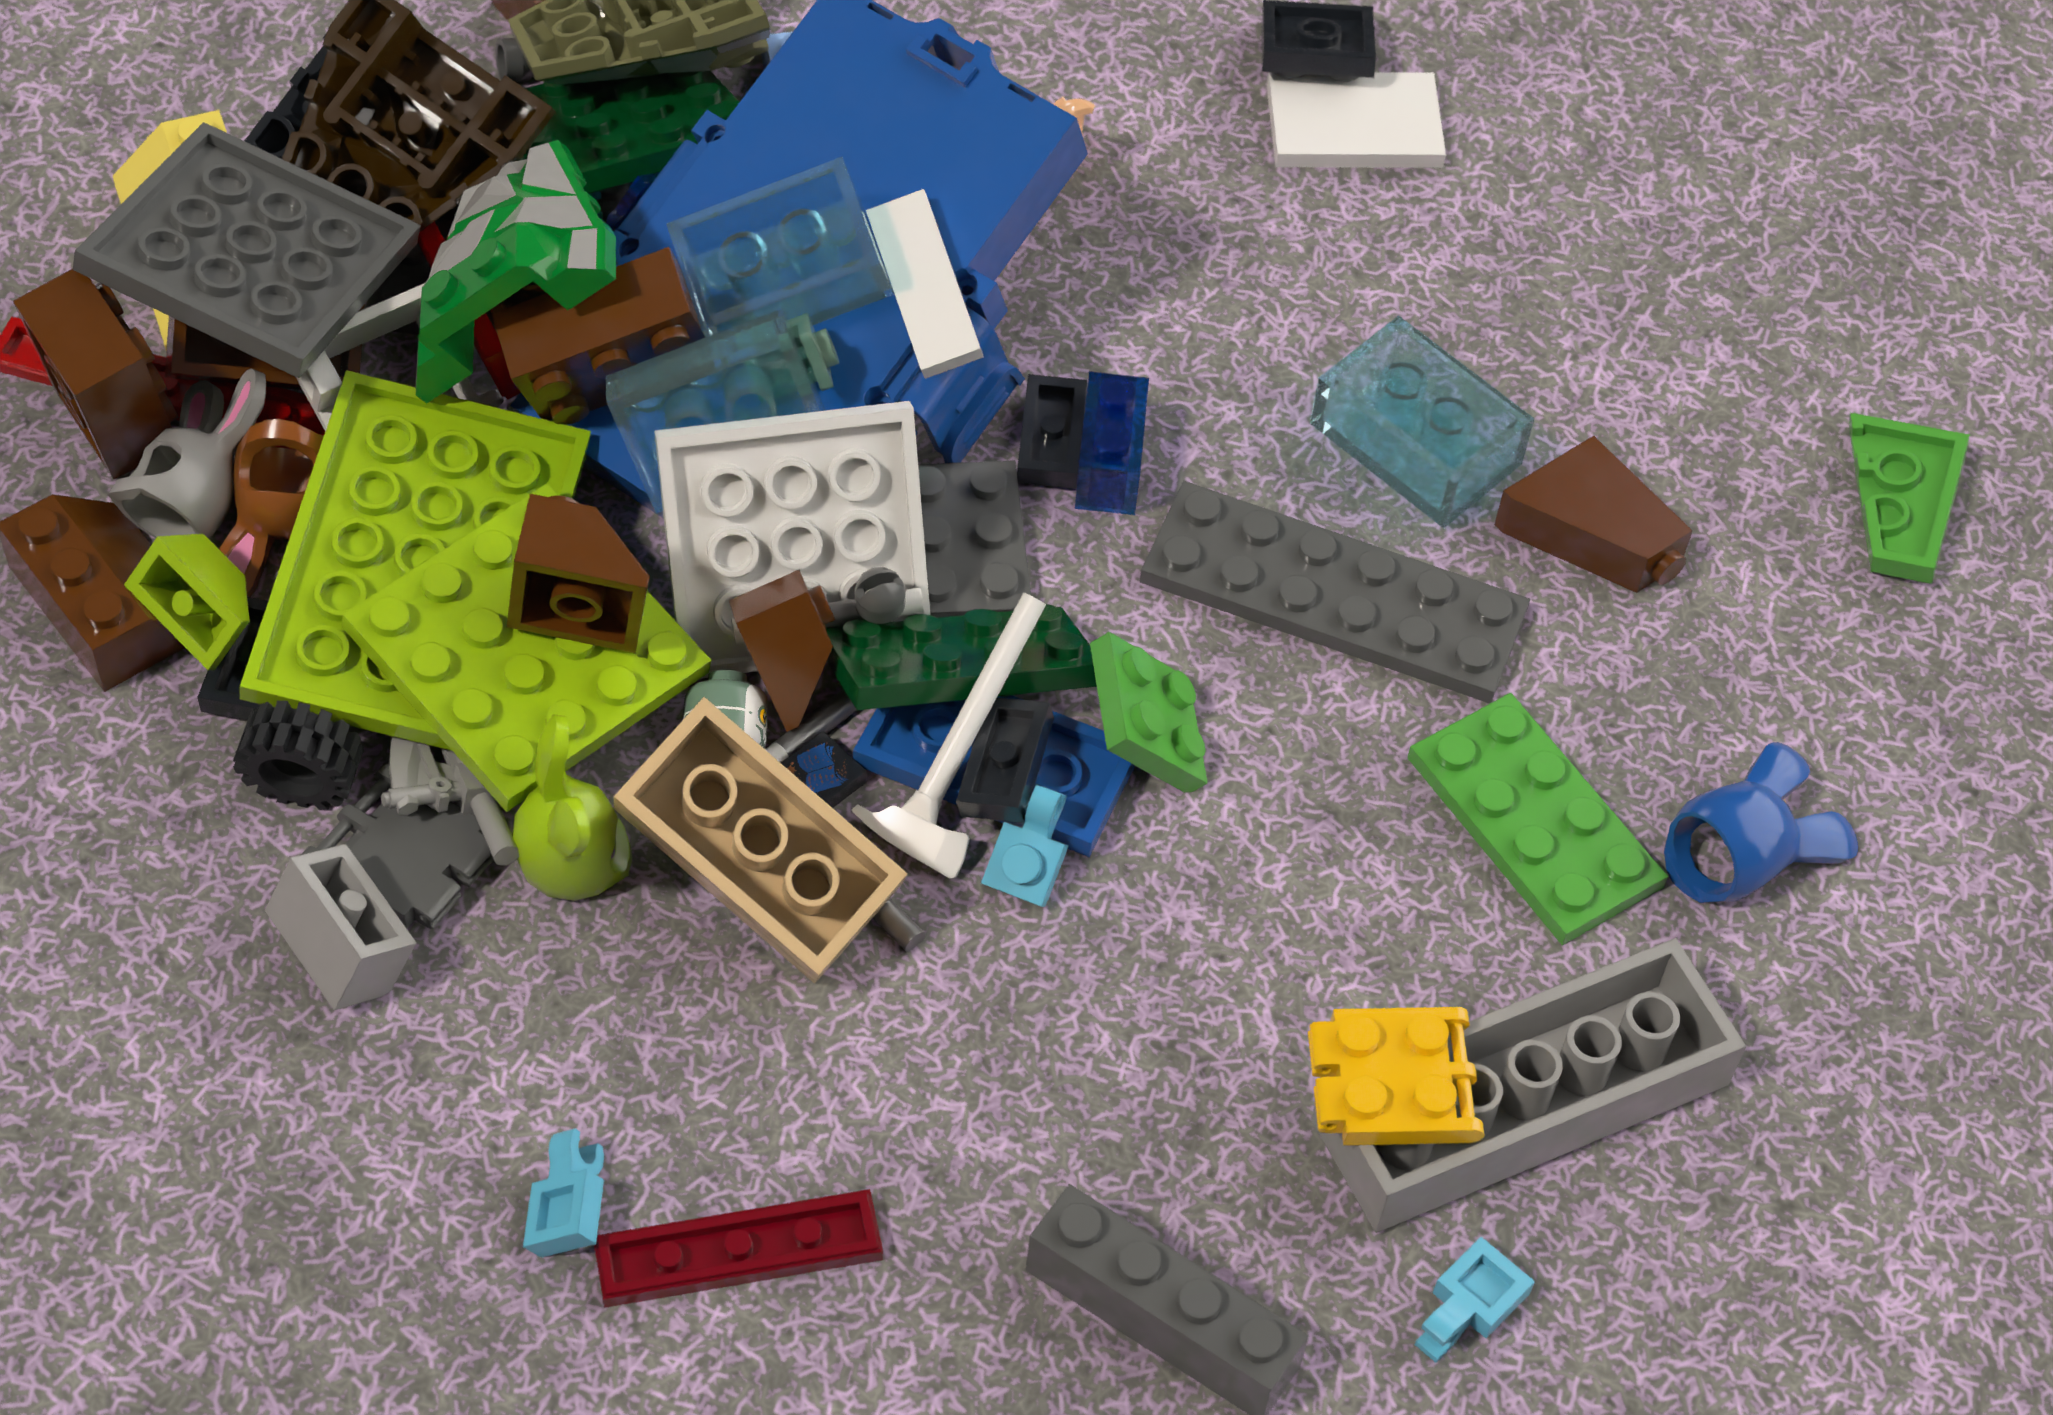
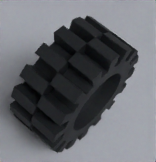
(298, 755)

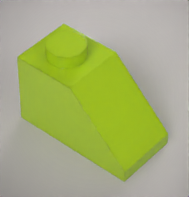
(193, 594)

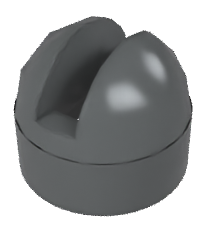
(511, 61)
(885, 598)

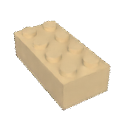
(759, 840)

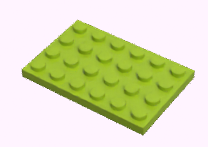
(381, 499)

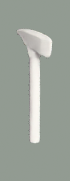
(914, 825)

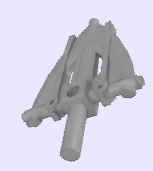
(423, 781)

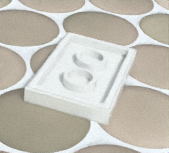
(1356, 122)

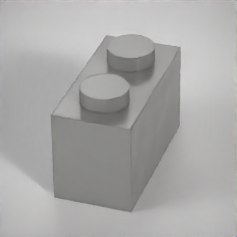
(340, 926)

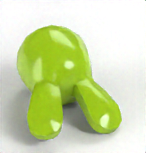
(568, 827)

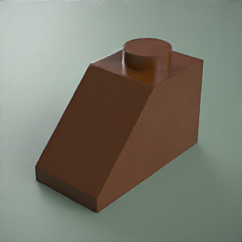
(786, 640)

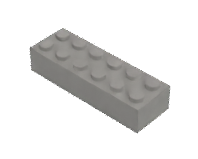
(1559, 1078)

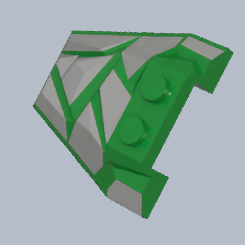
(505, 234)

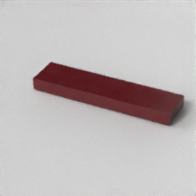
(737, 1248)

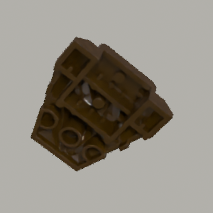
(408, 115)

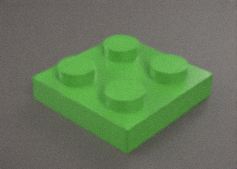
(1148, 713)

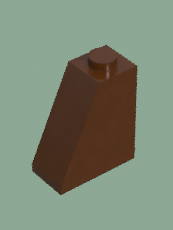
(1596, 518)

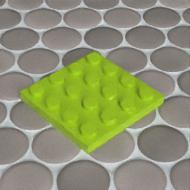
(494, 686)

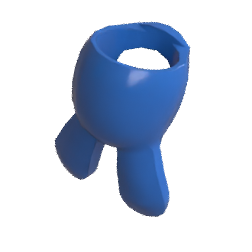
(1756, 829)

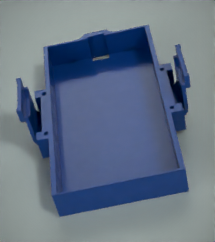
(907, 115)

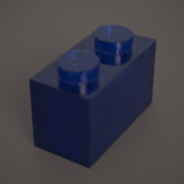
(1112, 443)

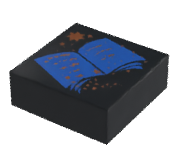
(826, 769)

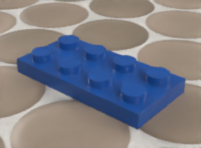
(1076, 763)

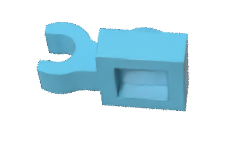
(1027, 858)
(568, 1203)
(1475, 1292)

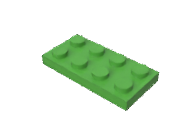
(1537, 818)

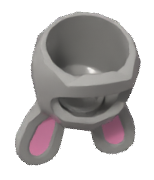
(189, 469)

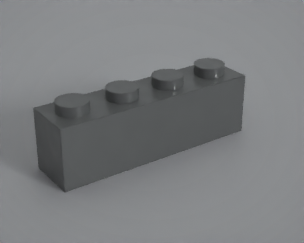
(1165, 1302)

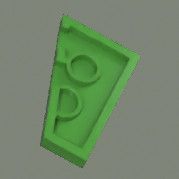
(1905, 492)

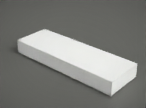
(924, 284)

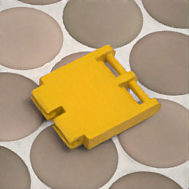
(1392, 1076)

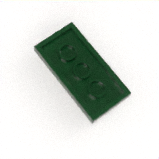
(943, 656)

